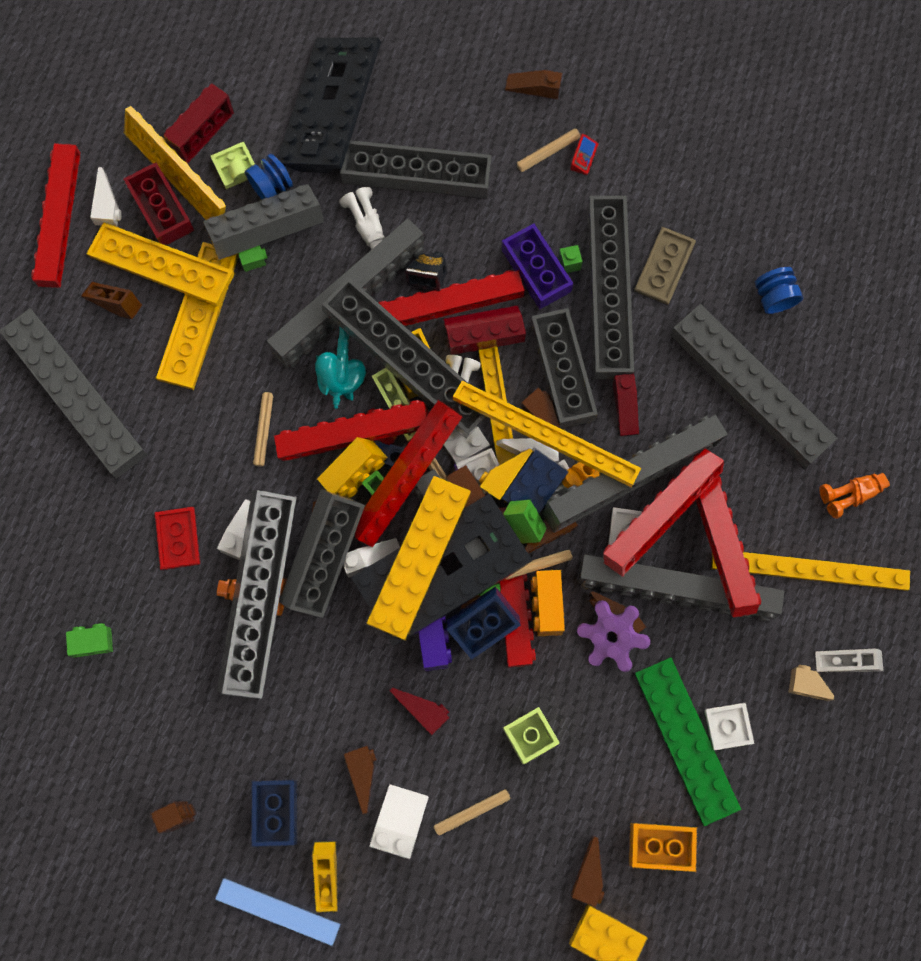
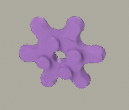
(622, 626)

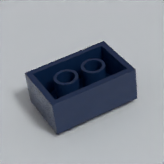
(536, 480)
(483, 623)
(274, 813)

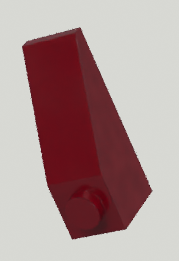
(626, 404)
(425, 711)

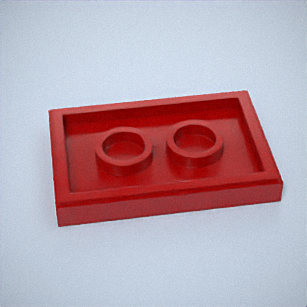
(177, 538)

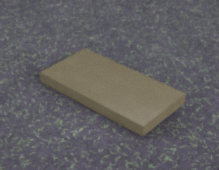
(665, 265)

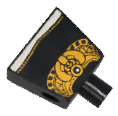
(427, 271)

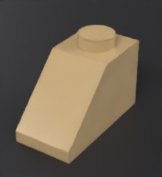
(809, 684)

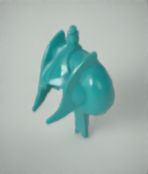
(337, 374)

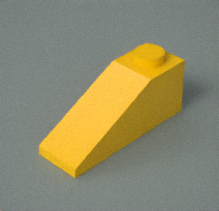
(501, 476)
(325, 876)

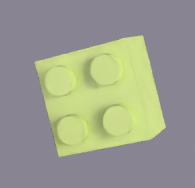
(530, 735)

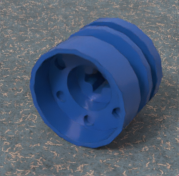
(270, 177)
(778, 290)

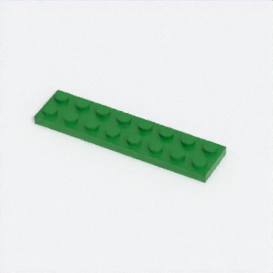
(687, 742)

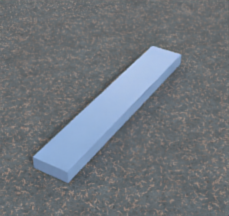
(278, 911)

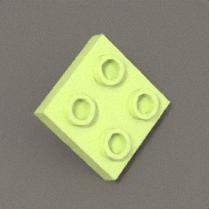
(232, 164)

